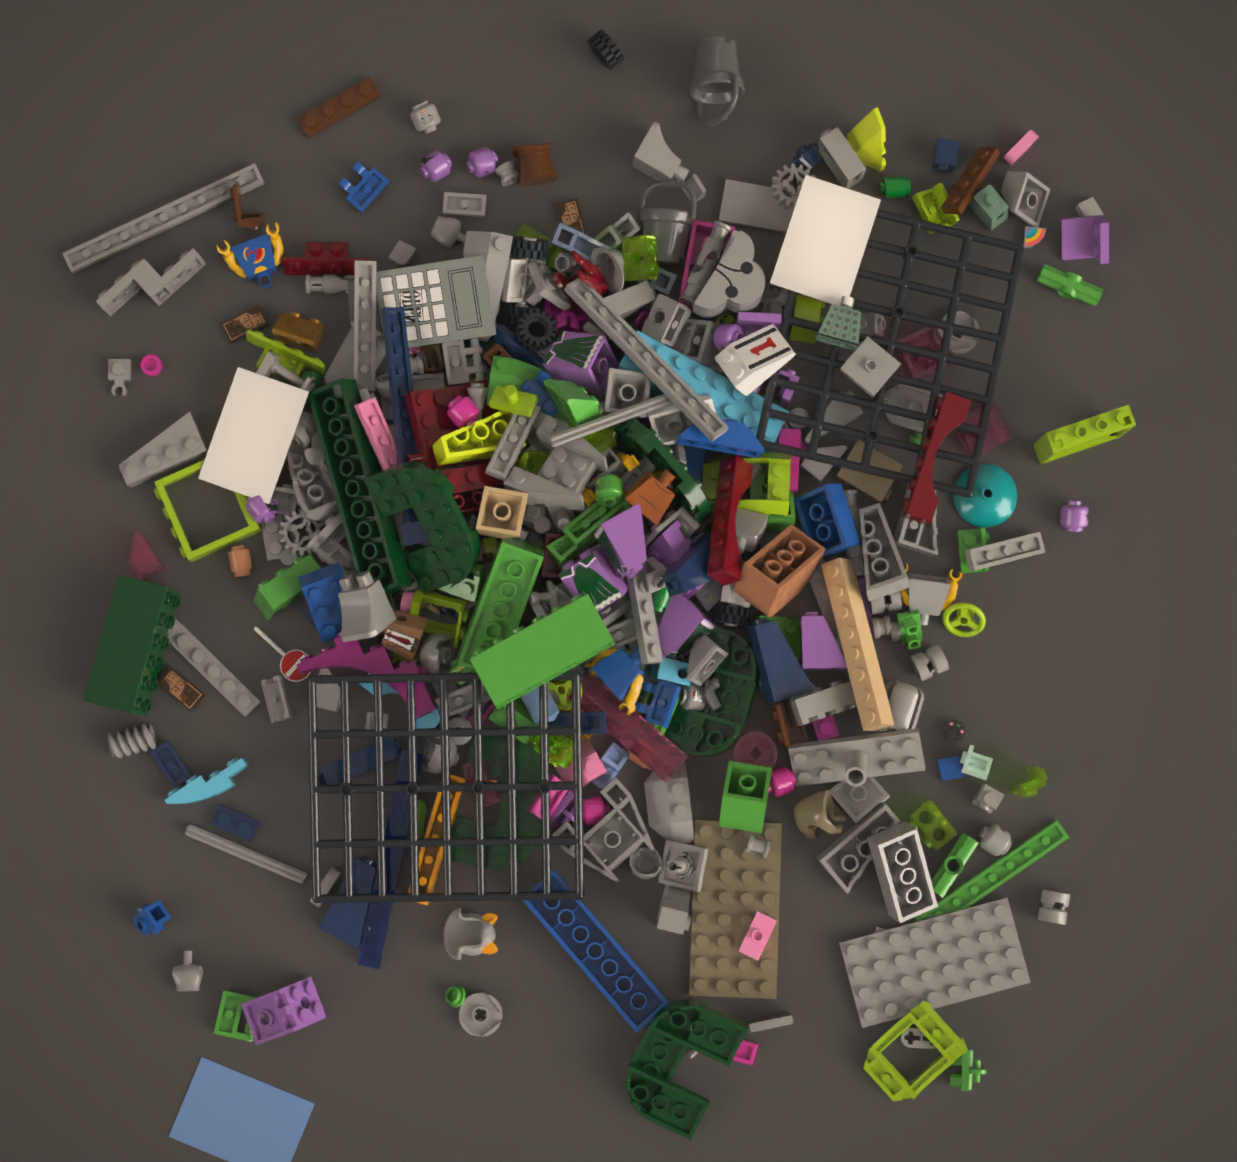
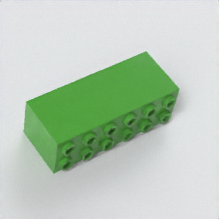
(502, 596)
(542, 650)

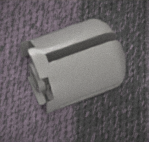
(905, 705)

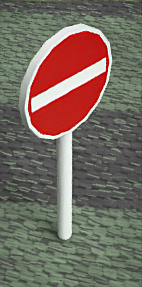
(289, 660)

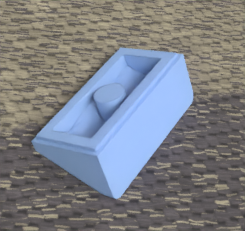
(531, 702)

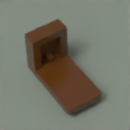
(252, 221)

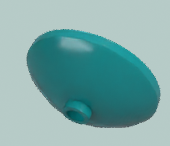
(983, 510)

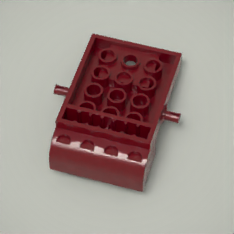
(429, 423)

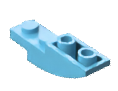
(200, 789)

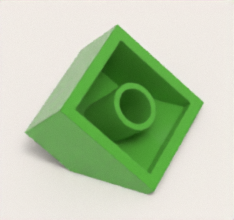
(573, 401)

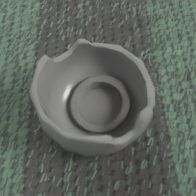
(645, 863)

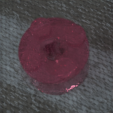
(763, 744)

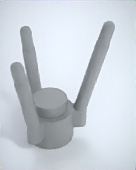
(565, 263)

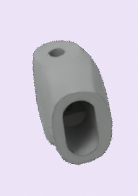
(447, 231)
(188, 975)

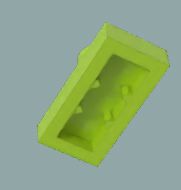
(513, 401)

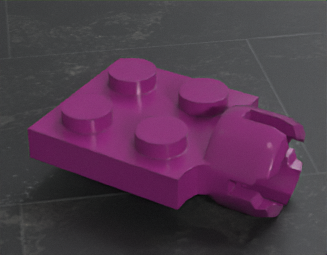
(566, 320)

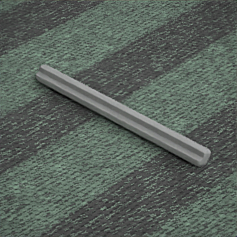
(609, 420)
(246, 854)

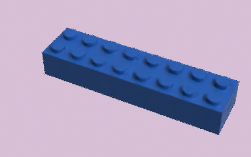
(598, 955)

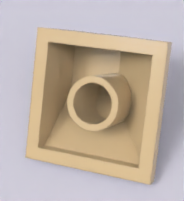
(501, 513)

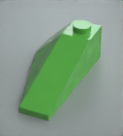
(510, 371)

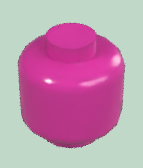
(462, 411)
(781, 781)
(594, 810)

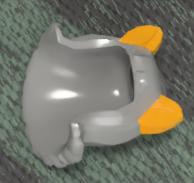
(469, 934)

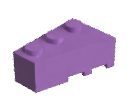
(670, 548)

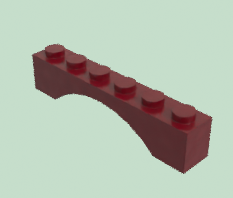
(922, 499)
(724, 554)

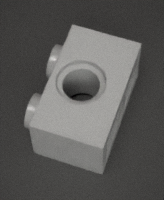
(674, 315)

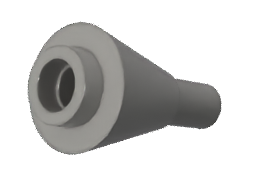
(478, 394)

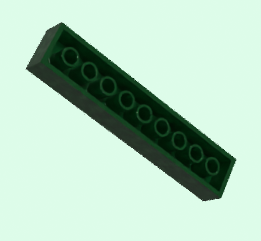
(349, 460)

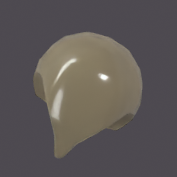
(812, 813)

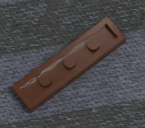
(339, 107)
(970, 180)

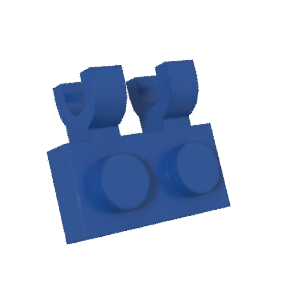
(366, 190)
(544, 398)
(662, 703)

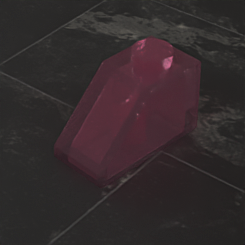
(143, 559)

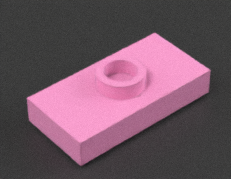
(757, 935)

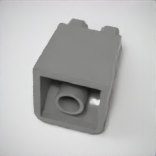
(657, 159)
(363, 607)

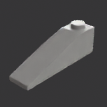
(496, 253)
(311, 487)

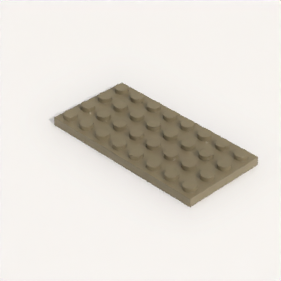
(730, 895)

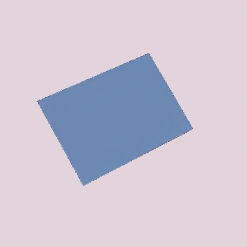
(240, 1116)

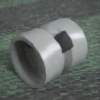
(304, 432)
(893, 604)
(936, 660)
(1050, 914)

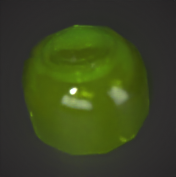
(532, 461)

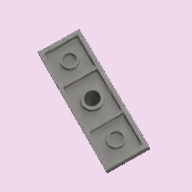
(857, 757)

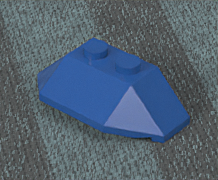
(736, 440)

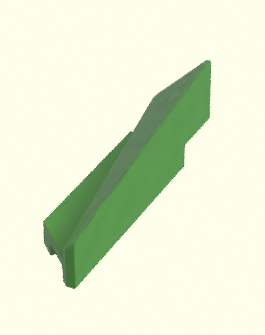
(580, 532)

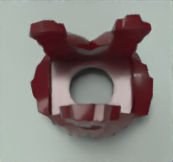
(590, 275)

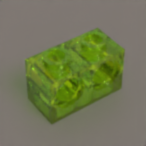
(936, 820)

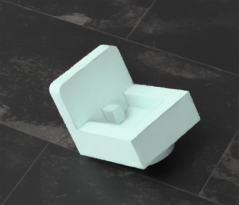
(975, 764)

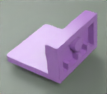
(1085, 238)

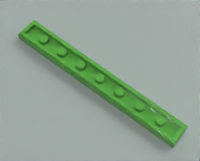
(1000, 871)

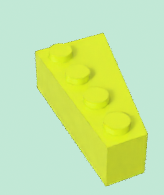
(472, 442)

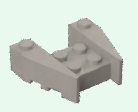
(563, 473)
(612, 837)

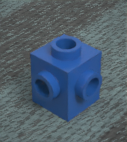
(151, 918)

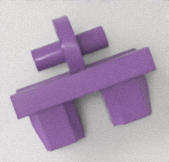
(564, 811)

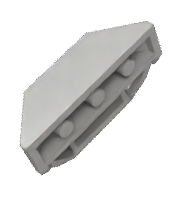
(670, 806)

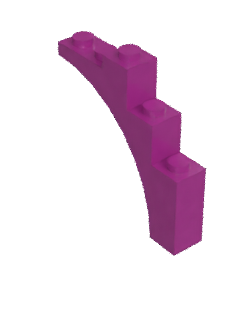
(374, 662)

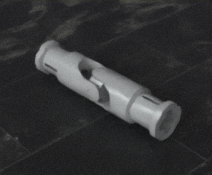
(703, 268)
(328, 284)
(856, 553)

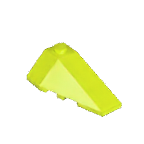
(868, 140)

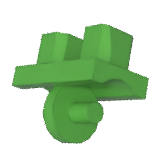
(910, 629)
(964, 1080)

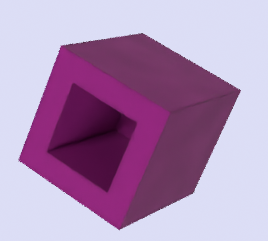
(824, 728)

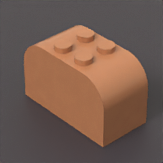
(779, 571)

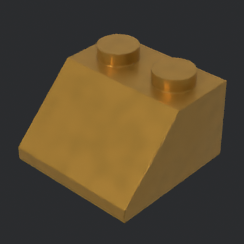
(299, 332)

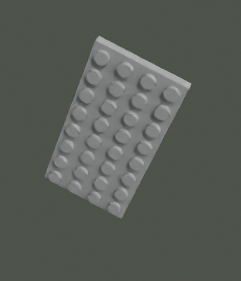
(934, 962)

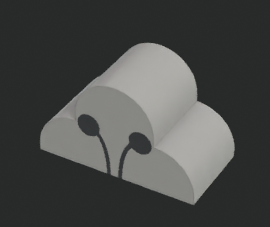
(734, 283)

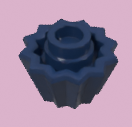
(807, 156)

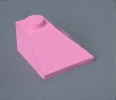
(591, 766)

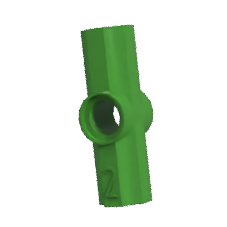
(1069, 285)
(960, 852)

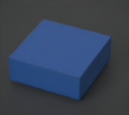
(950, 768)

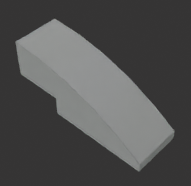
(626, 226)

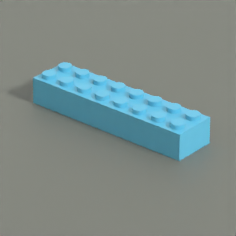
(727, 400)

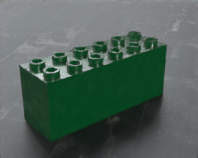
(132, 646)

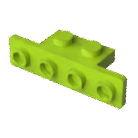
(291, 359)

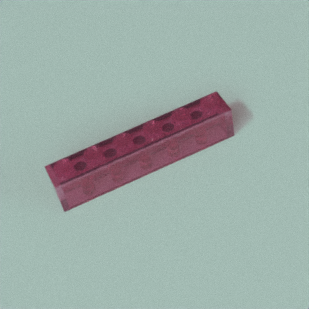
(632, 730)

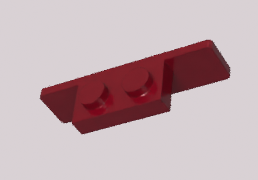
(322, 259)

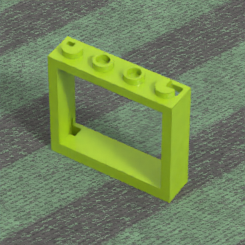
(1084, 434)
(178, 531)

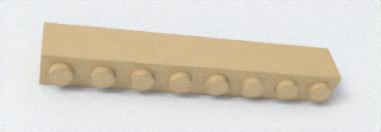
(857, 645)

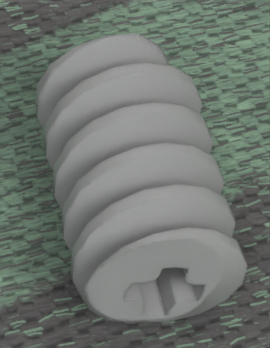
(132, 741)

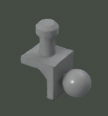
(553, 596)

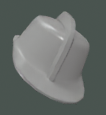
(611, 265)

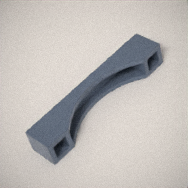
(571, 239)

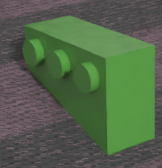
(284, 587)

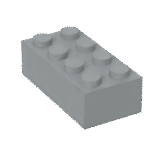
(902, 872)

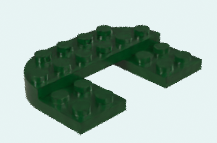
(640, 441)
(429, 493)
(719, 730)
(527, 824)
(659, 1052)

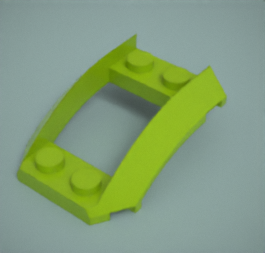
(777, 484)
(936, 1031)

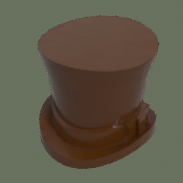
(535, 164)

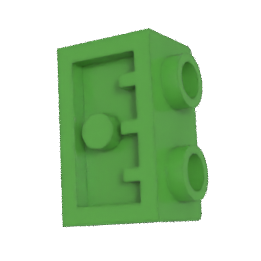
(968, 540)

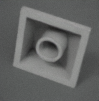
(1025, 196)
(625, 389)
(704, 659)

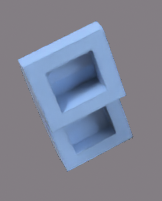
(613, 761)

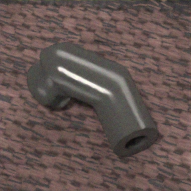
(709, 693)

